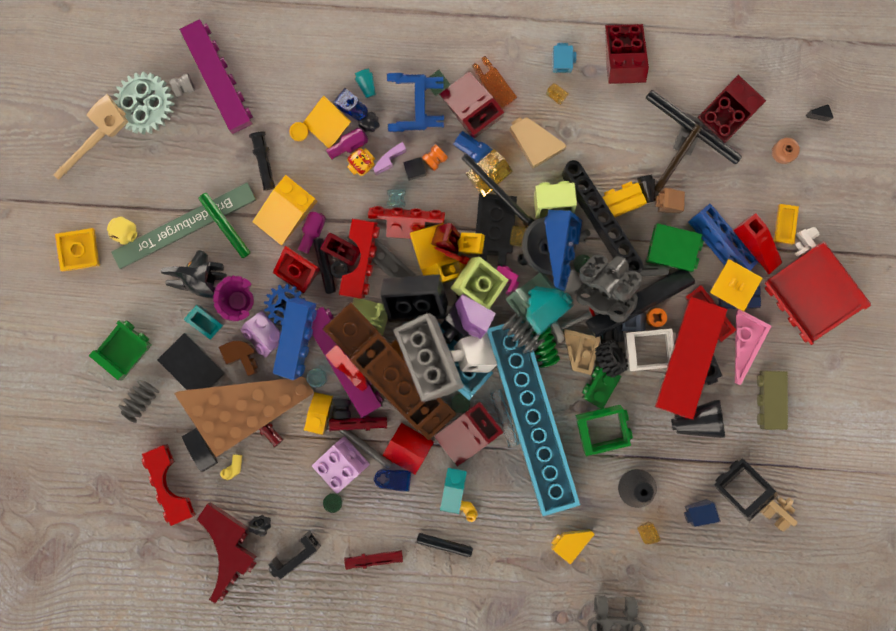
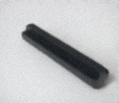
(324, 267)
(444, 545)

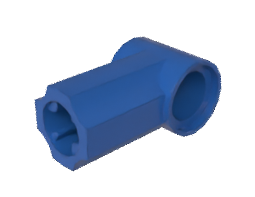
(472, 147)

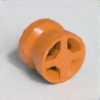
(653, 320)

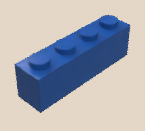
(294, 338)

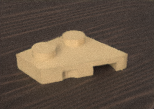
(581, 350)

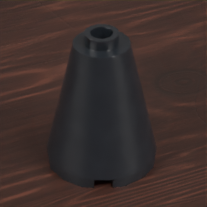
(706, 421)
(631, 486)

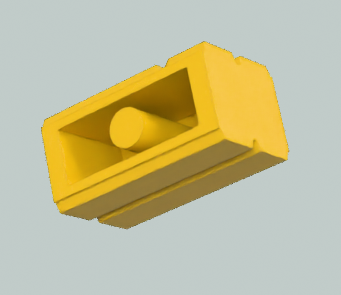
(625, 199)

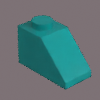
(453, 490)

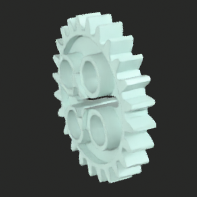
(154, 115)

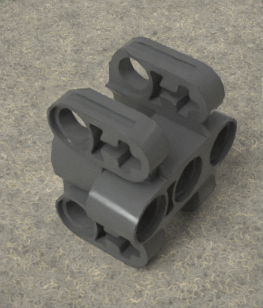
(609, 286)
(607, 622)

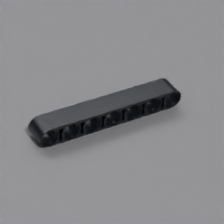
(601, 209)

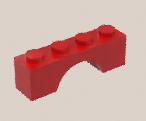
(364, 235)
(175, 507)

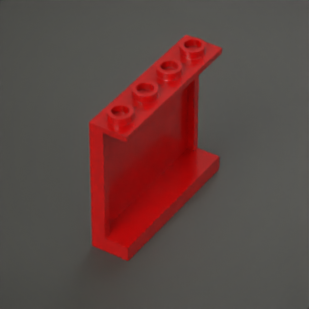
(816, 293)

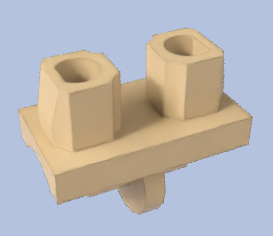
(785, 519)

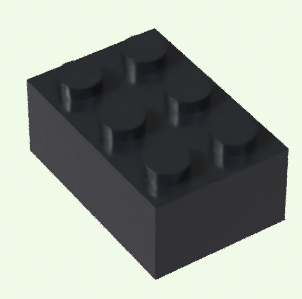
(413, 297)

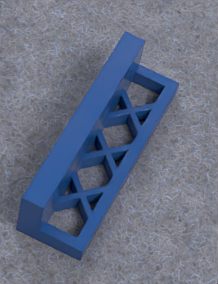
(721, 242)

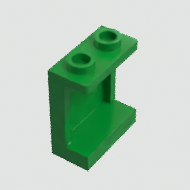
(674, 247)
(121, 350)

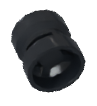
(341, 404)

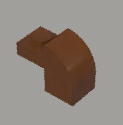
(240, 350)

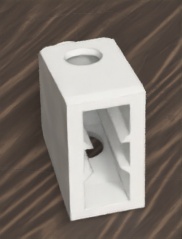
(474, 354)

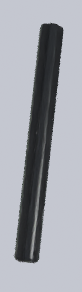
(689, 123)

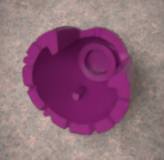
(233, 298)

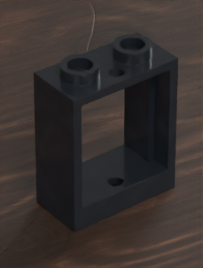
(760, 503)

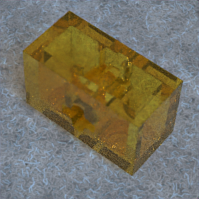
(495, 166)

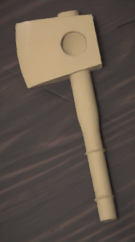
(109, 120)

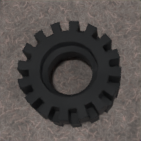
(611, 358)

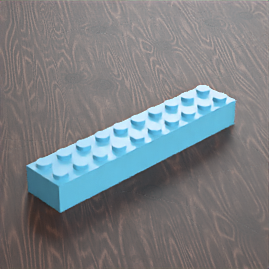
(534, 423)

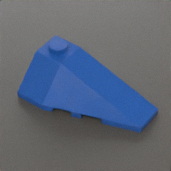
(562, 233)

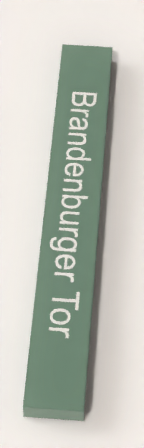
(181, 227)

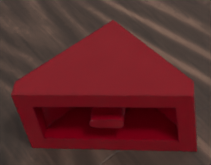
(446, 238)
(340, 249)

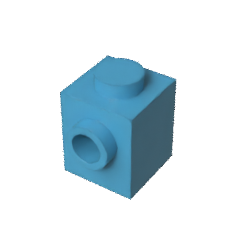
(563, 58)

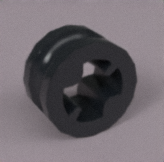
(337, 263)

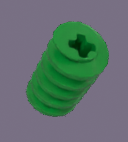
(546, 349)

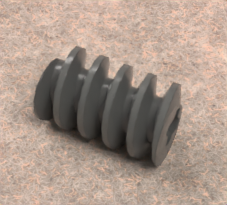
(522, 333)
(137, 401)

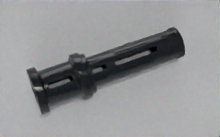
(261, 152)

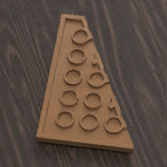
(236, 411)

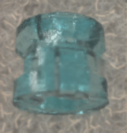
(396, 198)
(314, 379)

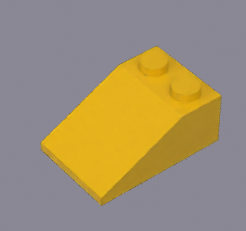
(284, 210)

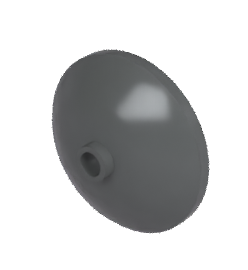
(532, 247)

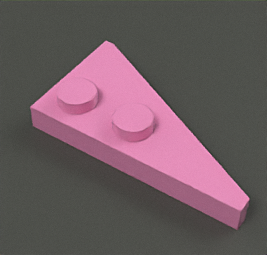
(748, 339)

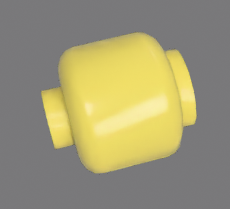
(122, 230)

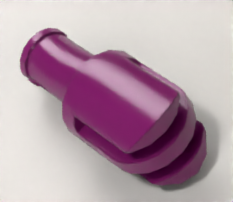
(348, 143)
(311, 229)

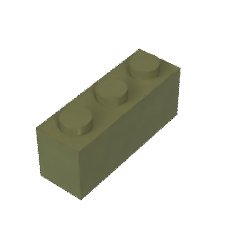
(773, 400)

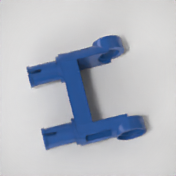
(420, 83)

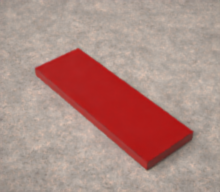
(691, 358)

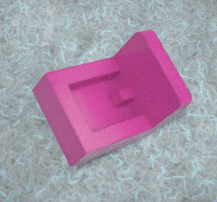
(512, 277)

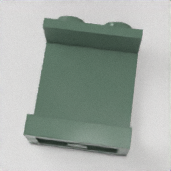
(519, 299)

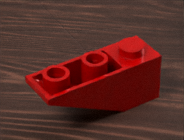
(759, 242)

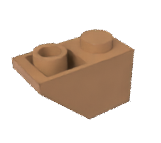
(670, 201)

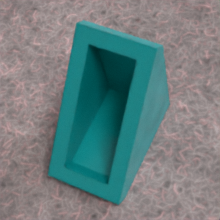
(203, 321)

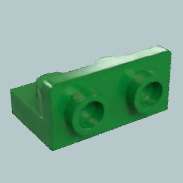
(600, 388)

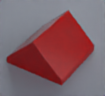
(295, 270)
(408, 448)

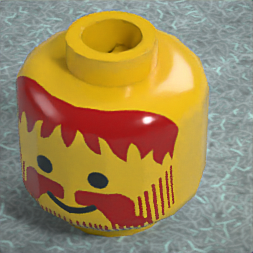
(360, 162)

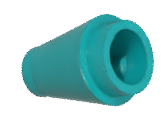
(366, 82)

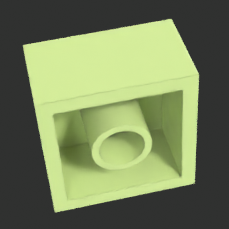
(554, 197)
(480, 282)

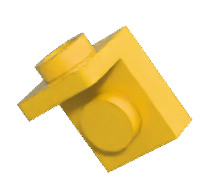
(471, 243)

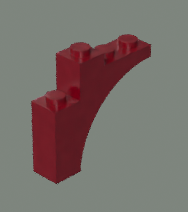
(232, 557)

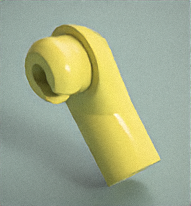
(232, 470)

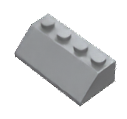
(428, 358)

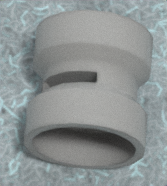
(182, 85)

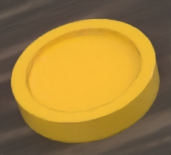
(298, 131)

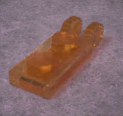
(495, 83)

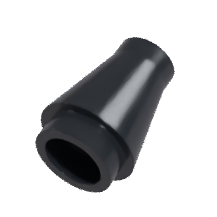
(647, 186)

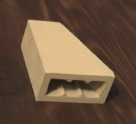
(535, 141)

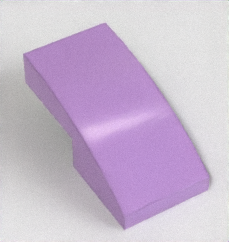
(385, 163)

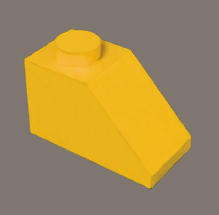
(448, 270)
(318, 413)
(571, 543)

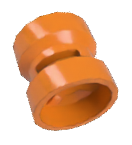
(434, 157)

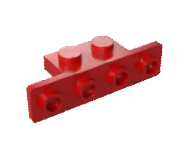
(403, 222)

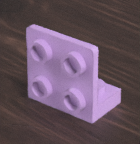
(340, 465)

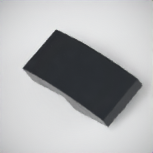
(199, 450)

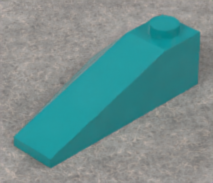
(546, 306)

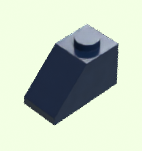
(701, 513)

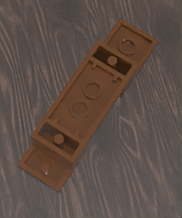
(386, 370)

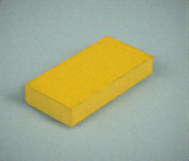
(786, 224)

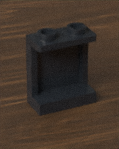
(311, 546)

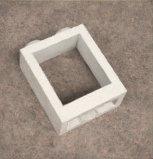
(630, 350)

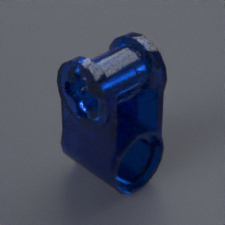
(350, 105)
(397, 479)

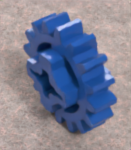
(272, 308)

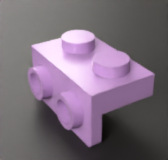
(261, 333)

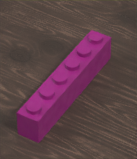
(216, 77)
(364, 401)

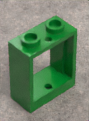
(591, 449)

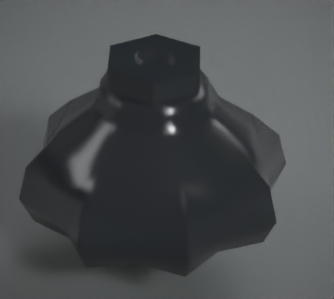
(369, 122)
(259, 525)

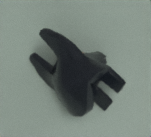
(196, 275)

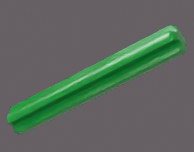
(224, 225)

